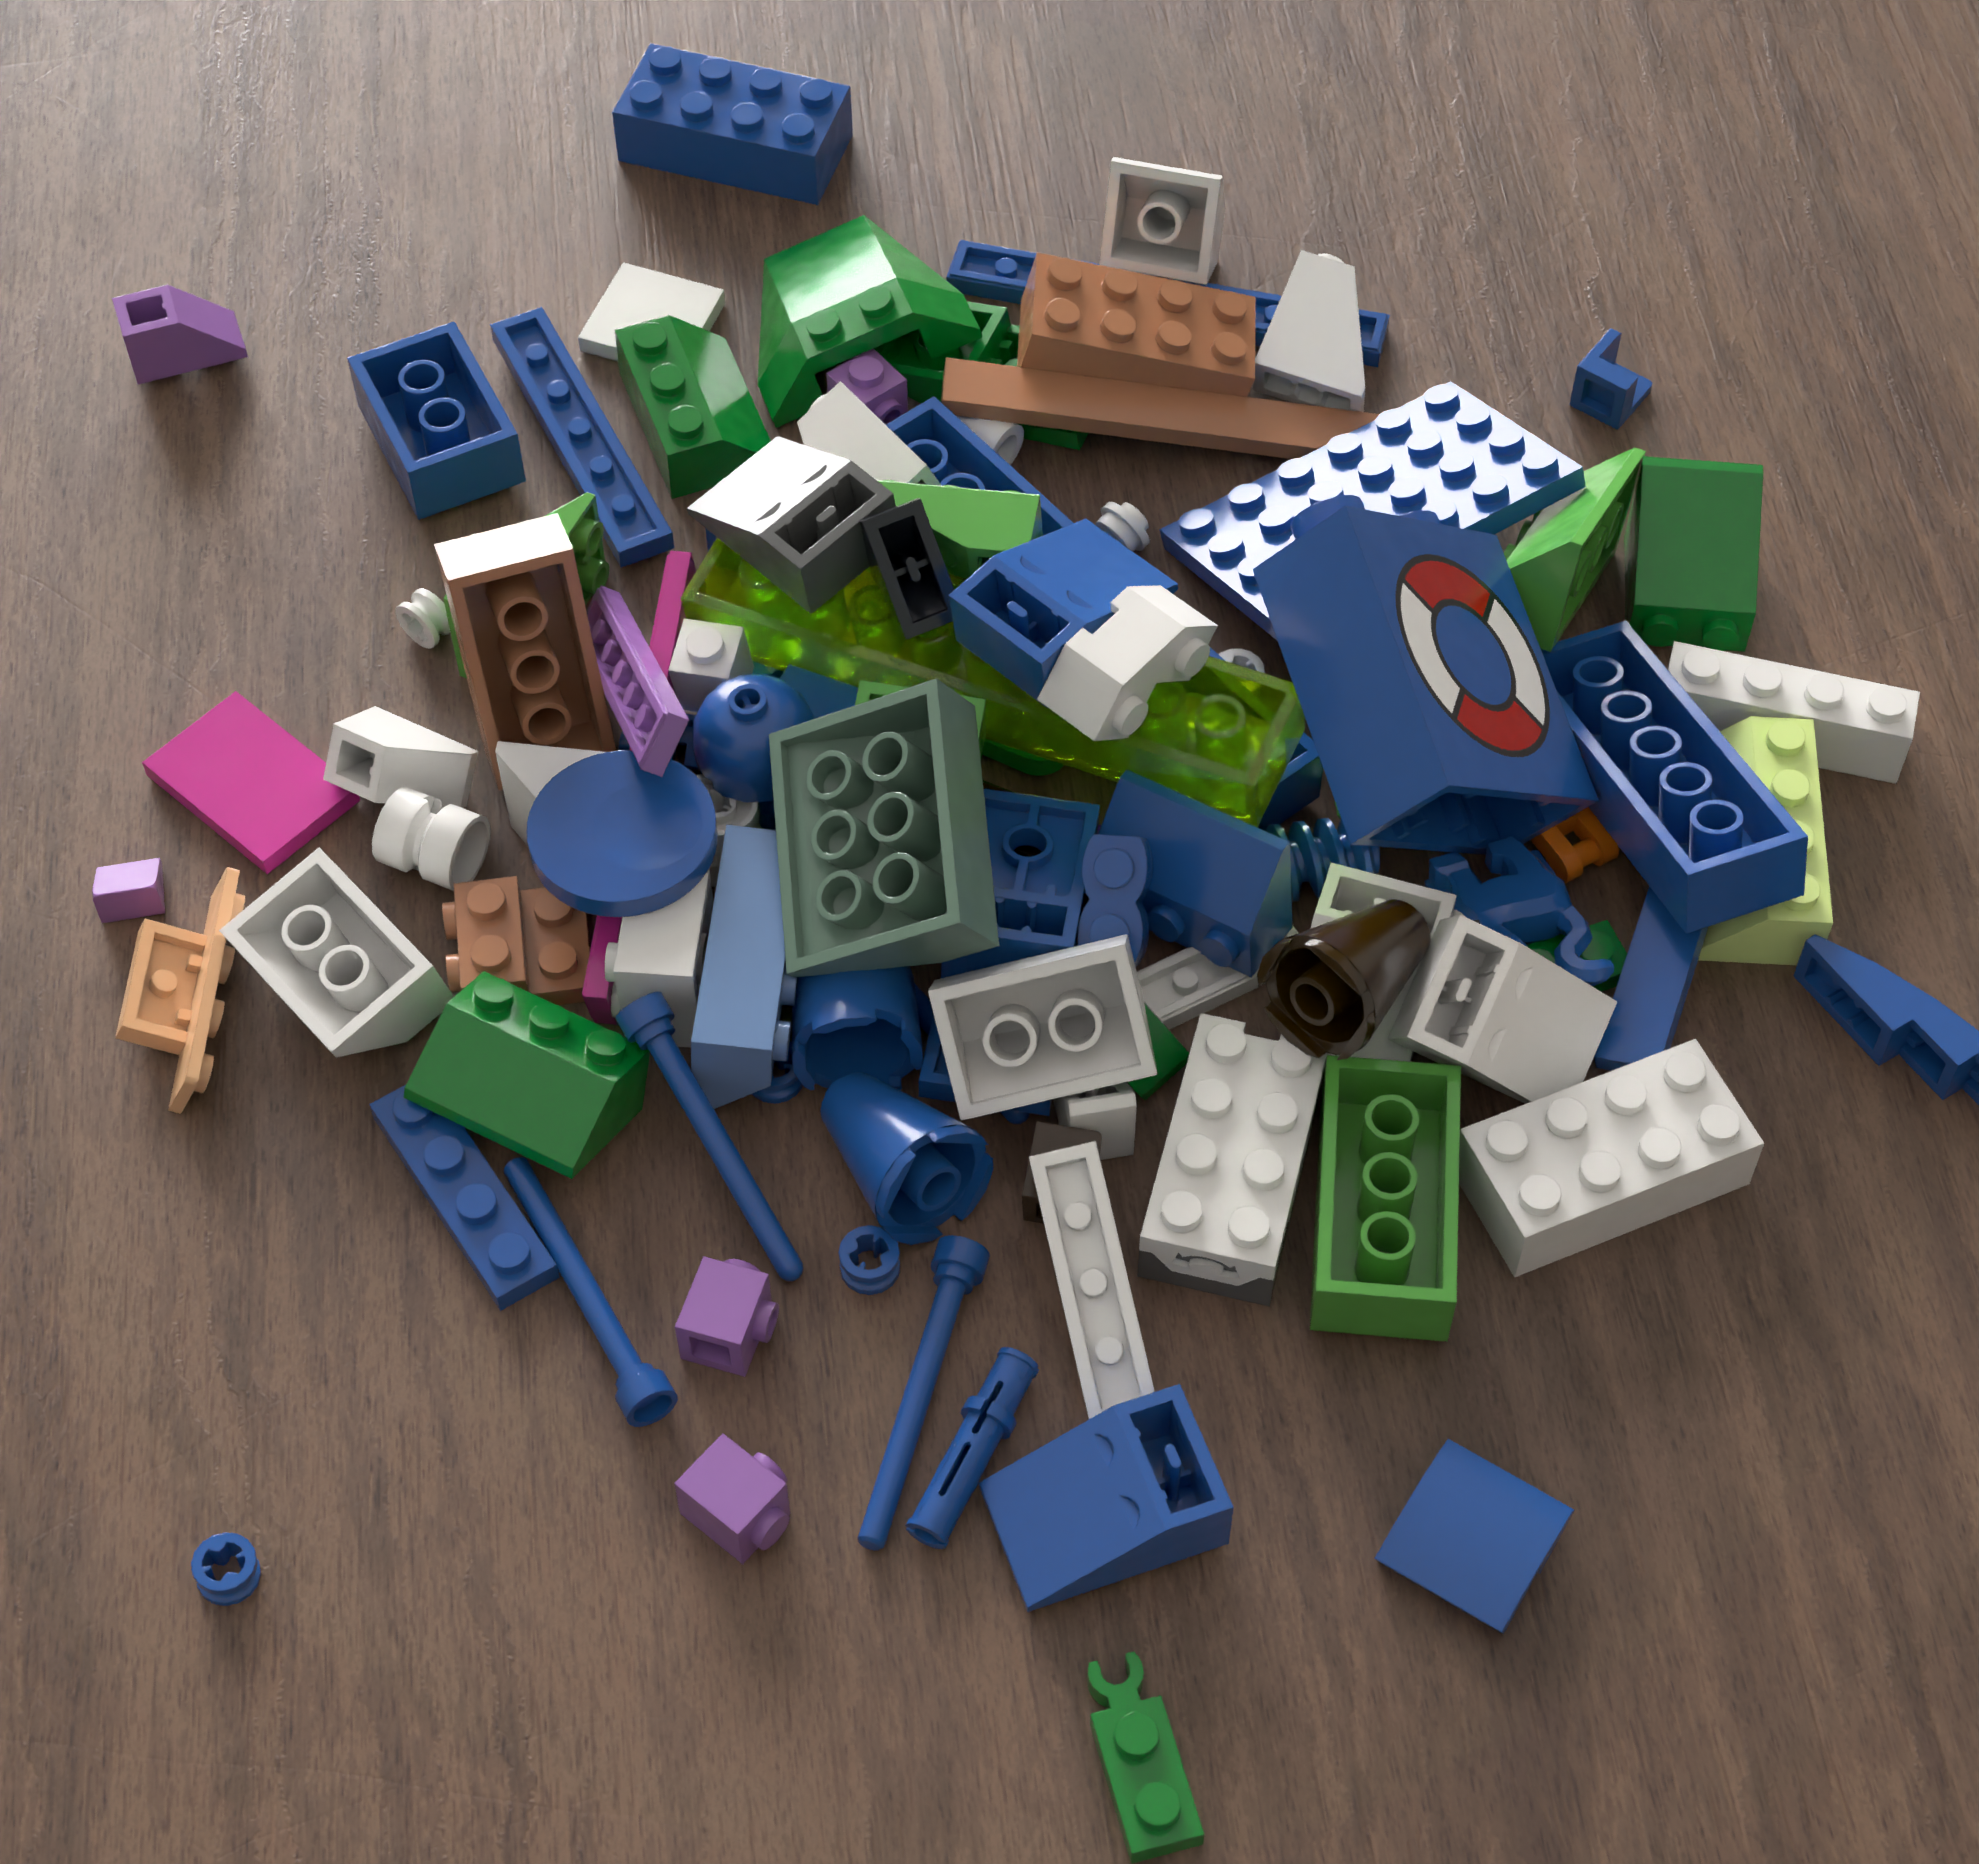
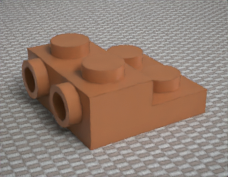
(518, 938)

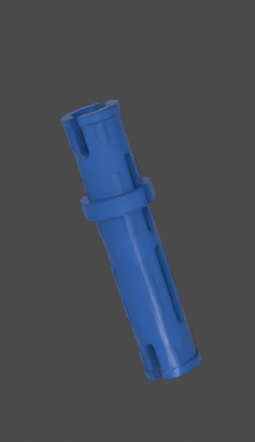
(985, 1423)

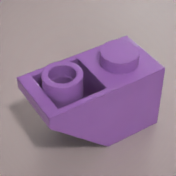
(176, 332)

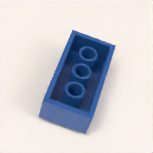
(733, 123)

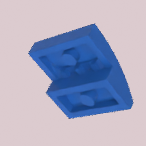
(1474, 1535)

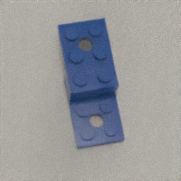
(1034, 897)

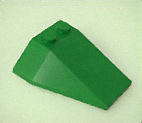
(843, 299)

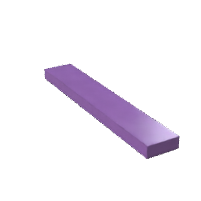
(634, 683)

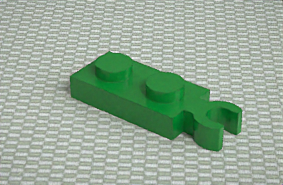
(1142, 1766)

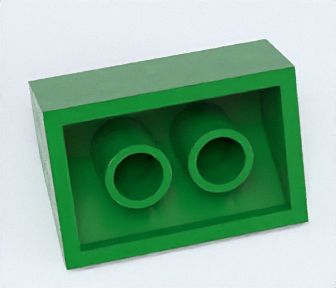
(688, 402)
(529, 1074)

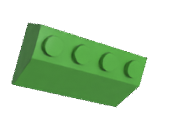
(1571, 545)

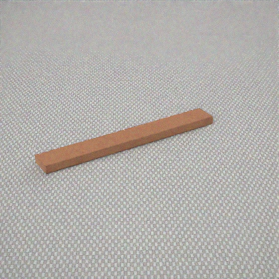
(1142, 410)

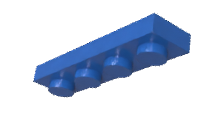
(467, 1199)

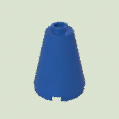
(906, 1156)

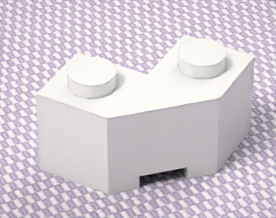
(1109, 675)

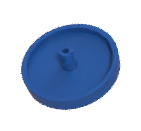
(621, 836)

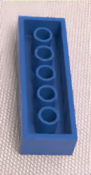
(1673, 784)

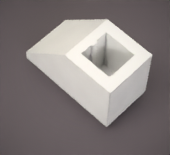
(383, 752)

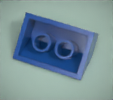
(1213, 875)

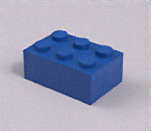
(437, 420)

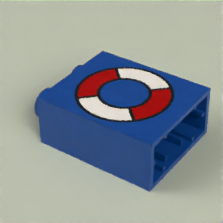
(1421, 680)

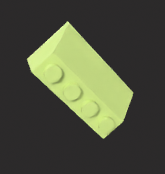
(1786, 762)

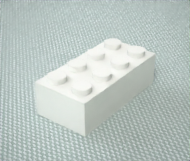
(1606, 1157)

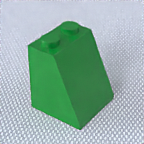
(1693, 552)

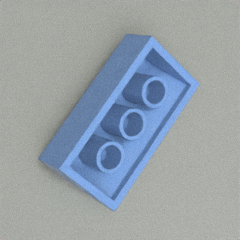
(743, 973)

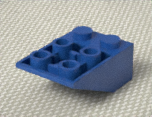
(1041, 594)
(1109, 1500)

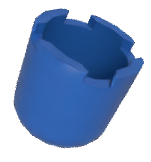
(856, 1025)

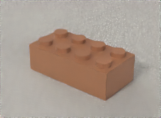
(1135, 327)
(525, 638)

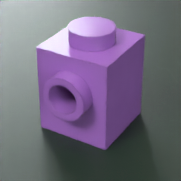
(873, 383)
(726, 1315)
(735, 1498)

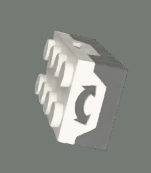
(1231, 1163)

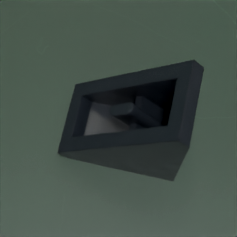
(908, 568)

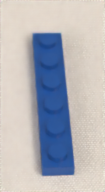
(582, 436)

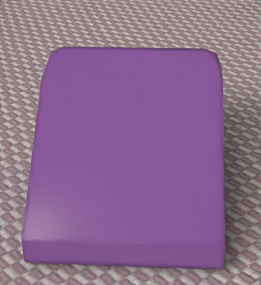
(129, 890)

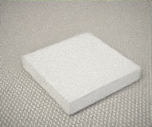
(644, 295)

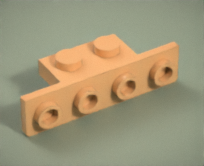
(174, 990)

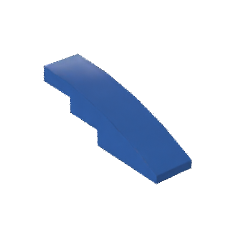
(1892, 1017)

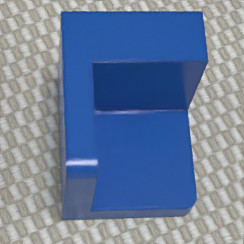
(1605, 387)

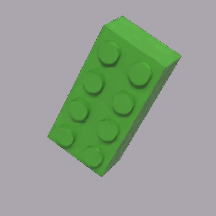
(1387, 1199)

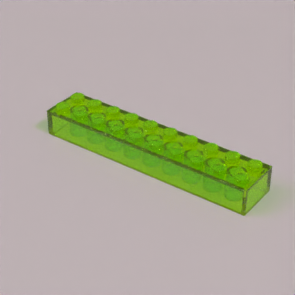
(1207, 737)

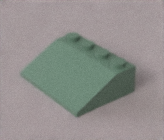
(883, 835)

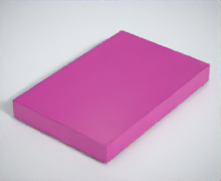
(249, 782)

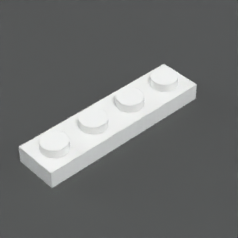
(1091, 1276)

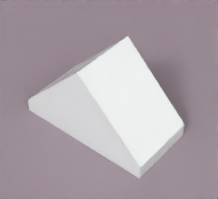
(1104, 1110)

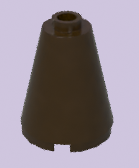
(1342, 977)

